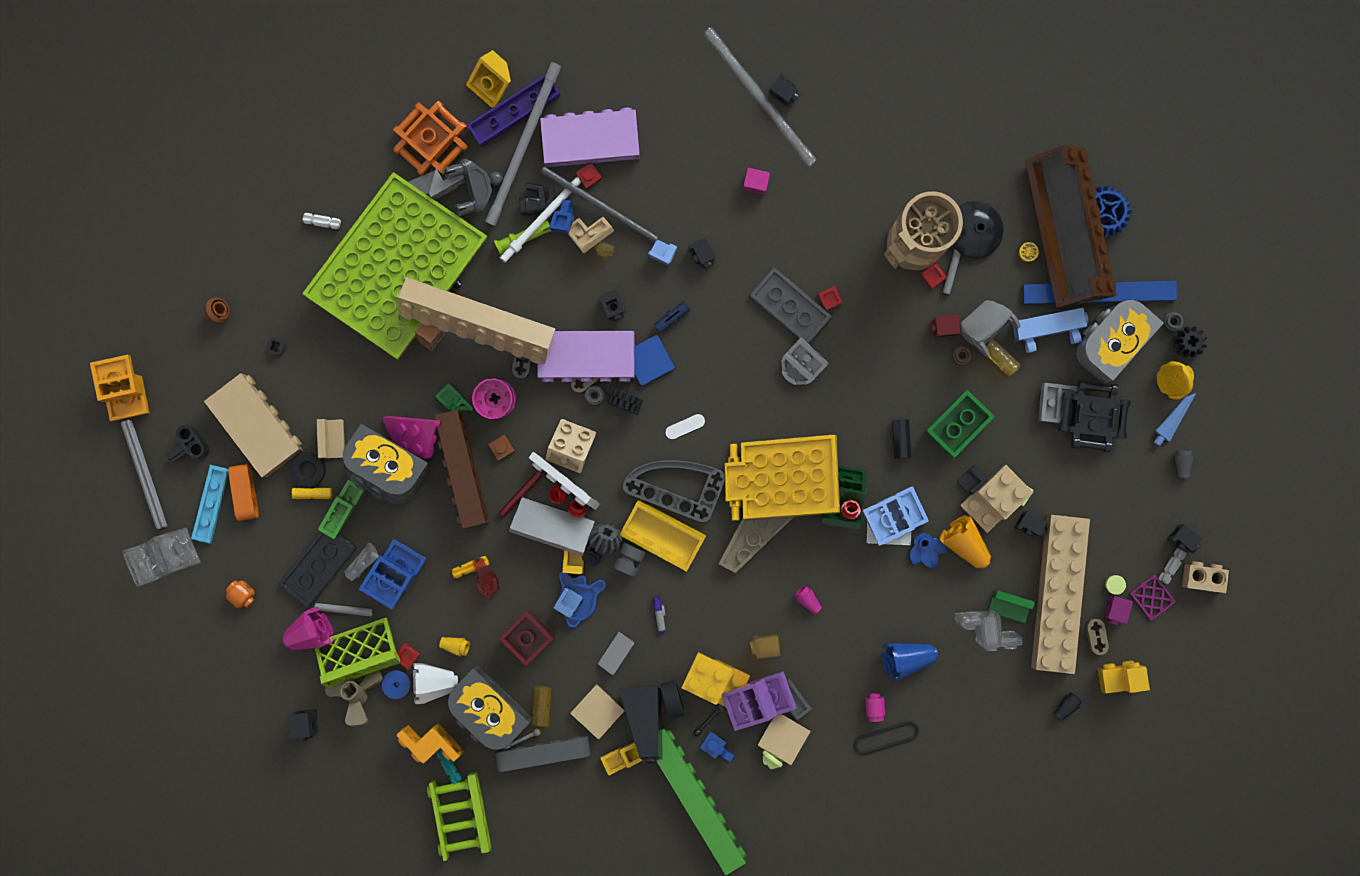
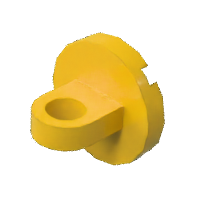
(1175, 380)

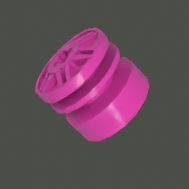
(485, 392)

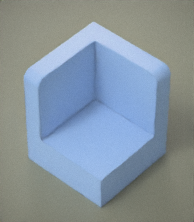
(663, 252)

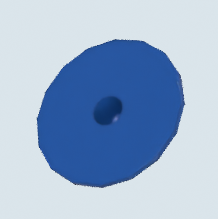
(396, 684)

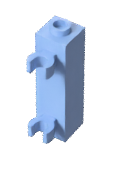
(1049, 325)

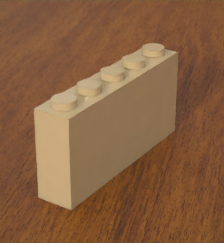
(254, 425)

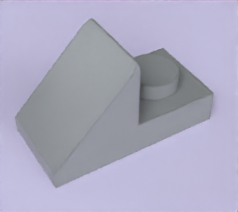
(440, 187)

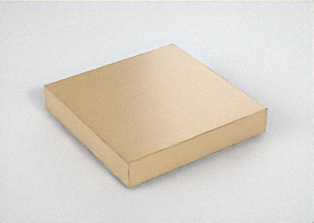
(597, 711)
(784, 738)

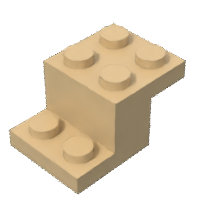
(996, 499)

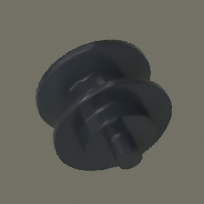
(591, 557)

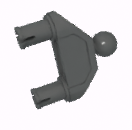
(477, 183)

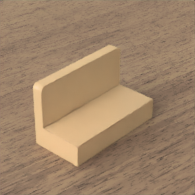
(330, 438)

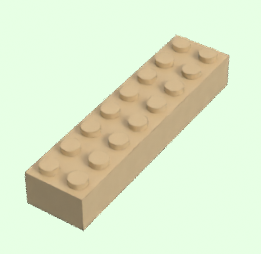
(475, 321)
(1060, 594)

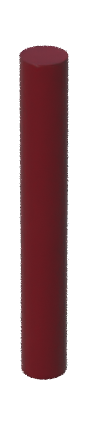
(518, 496)

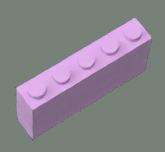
(590, 137)
(590, 356)

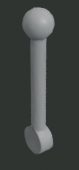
(536, 732)

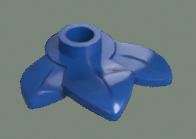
(928, 553)

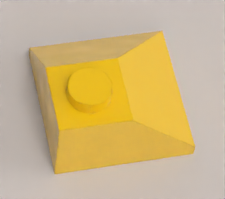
(490, 78)

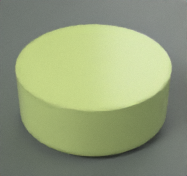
(1115, 584)

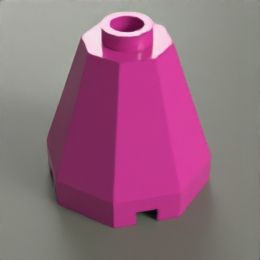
(309, 631)

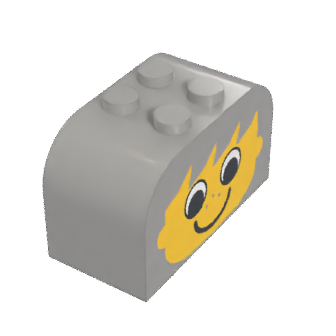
(1116, 339)

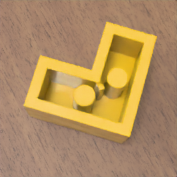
(1125, 677)

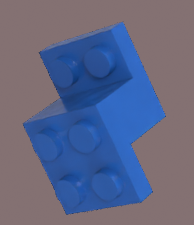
(393, 574)

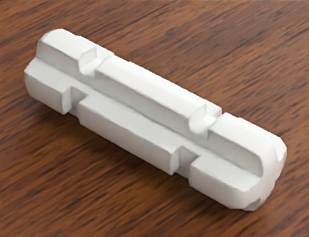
(322, 221)

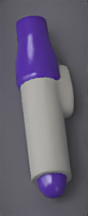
(659, 612)

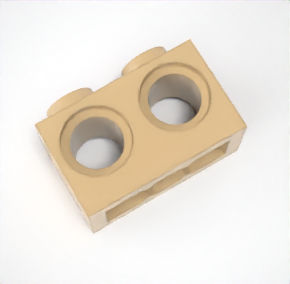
(1205, 581)

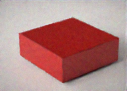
(933, 276)
(830, 298)
(407, 655)

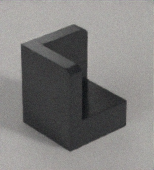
(972, 479)

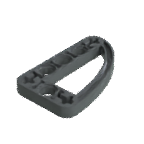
(677, 499)

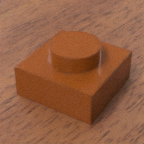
(501, 447)

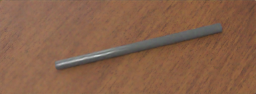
(600, 205)

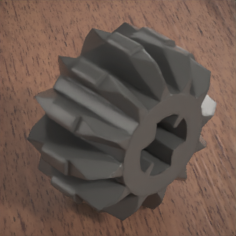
(605, 538)

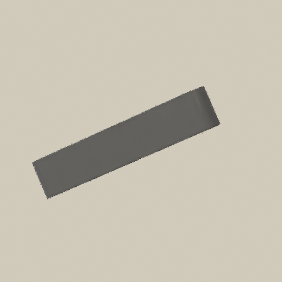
(542, 753)

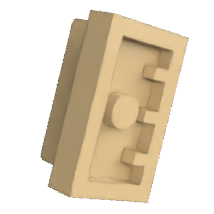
(570, 446)

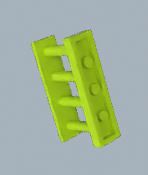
(474, 803)

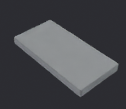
(551, 526)

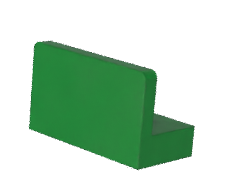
(1010, 606)

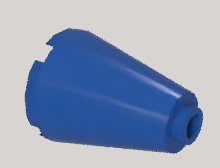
(907, 658)

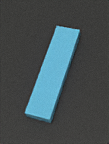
(210, 504)

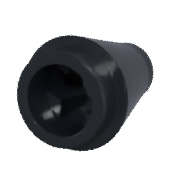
(1067, 706)

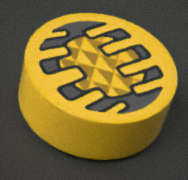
(1028, 252)

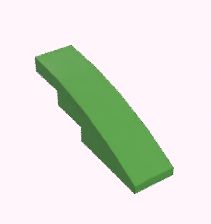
(341, 509)

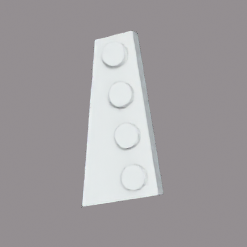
(567, 485)

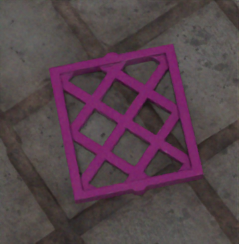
(1161, 609)

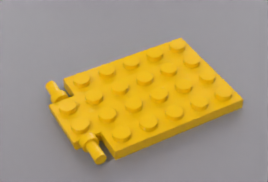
(783, 478)

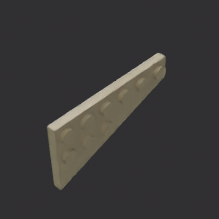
(749, 539)

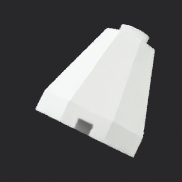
(432, 682)

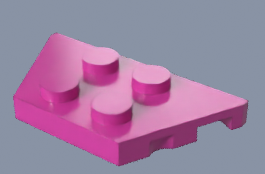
(413, 434)

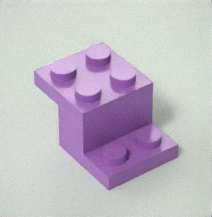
(759, 701)

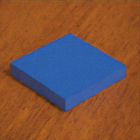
(651, 360)

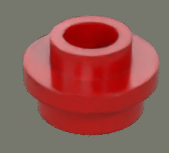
(557, 495)
(853, 505)
(576, 509)

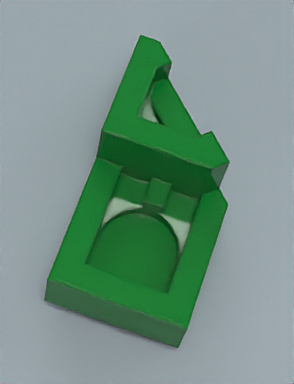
(452, 399)

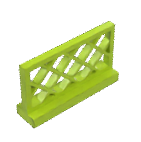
(363, 667)

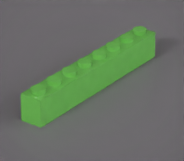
(699, 806)

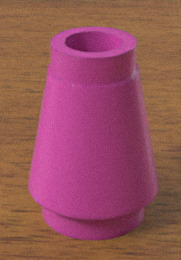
(808, 599)

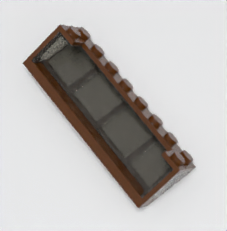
(1070, 226)

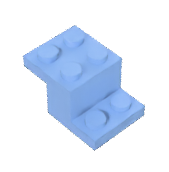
(895, 515)

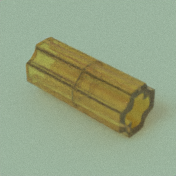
(1002, 358)
(542, 706)

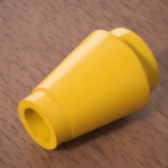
(456, 646)

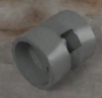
(629, 559)

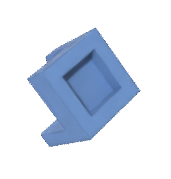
(568, 602)

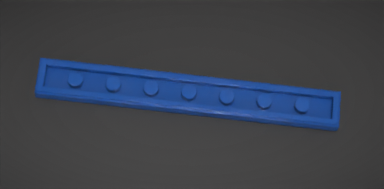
(1125, 291)

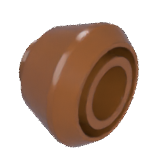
(216, 310)

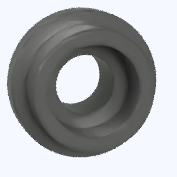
(1178, 318)
(589, 391)

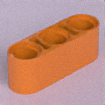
(243, 492)

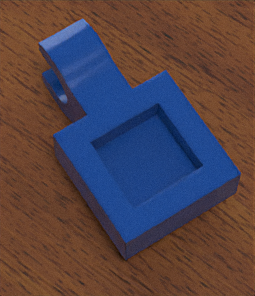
(563, 219)
(715, 745)

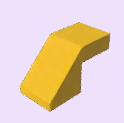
(621, 758)

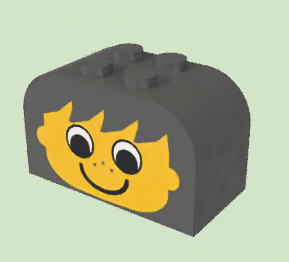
(383, 467)
(487, 710)

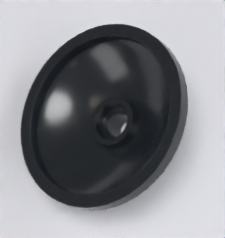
(978, 243)

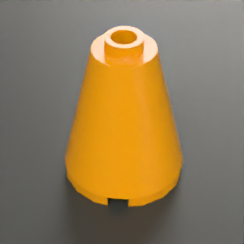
(966, 542)

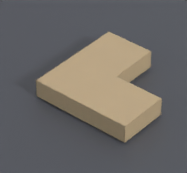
(588, 237)

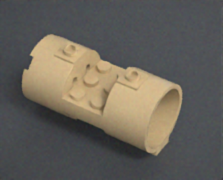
(923, 231)

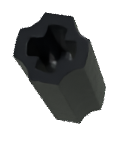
(901, 439)

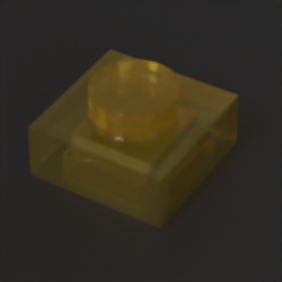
(604, 249)

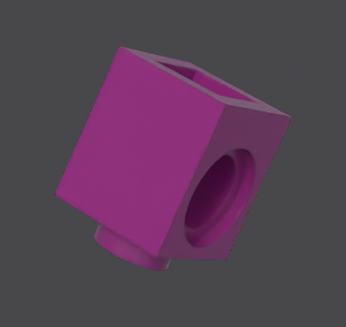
(1118, 610)

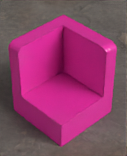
(756, 181)

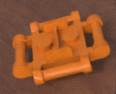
(429, 137)

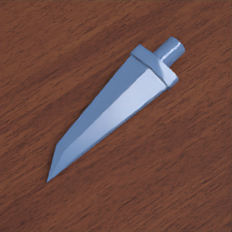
(1170, 424)

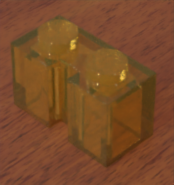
(765, 646)

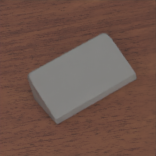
(616, 653)

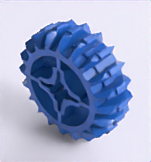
(1110, 217)

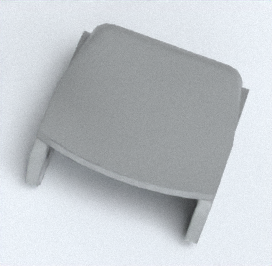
(986, 323)

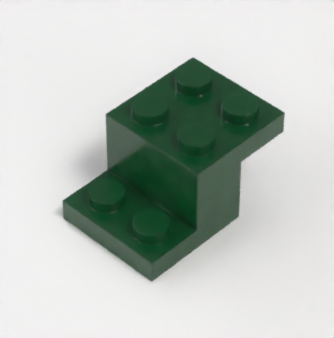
(851, 487)

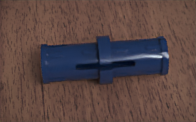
(662, 325)

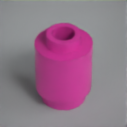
(875, 707)

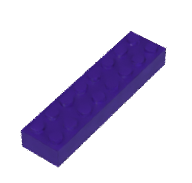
(509, 112)

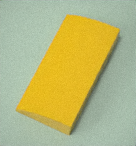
(662, 535)

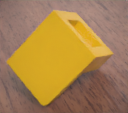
(572, 563)

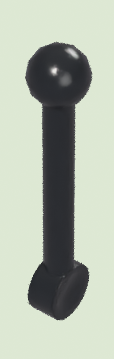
(719, 708)

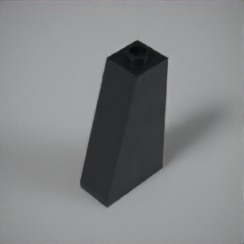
(644, 716)

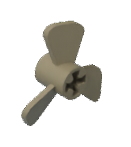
(355, 714)

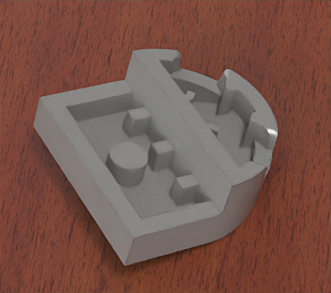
(802, 363)

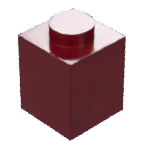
(945, 326)

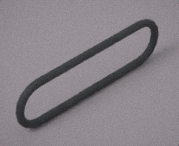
(889, 745)

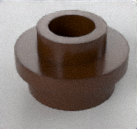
(968, 355)

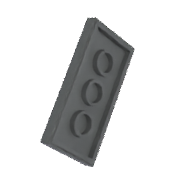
(790, 305)

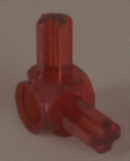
(486, 581)

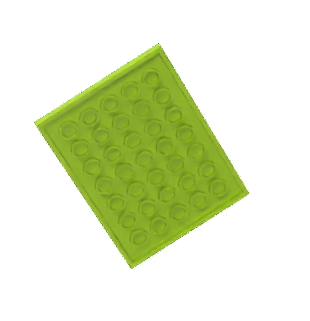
(393, 239)

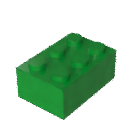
(959, 424)

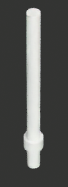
(516, 245)

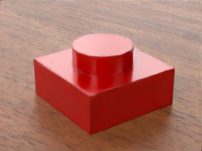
(588, 175)

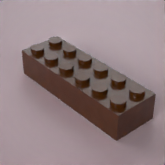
(462, 470)

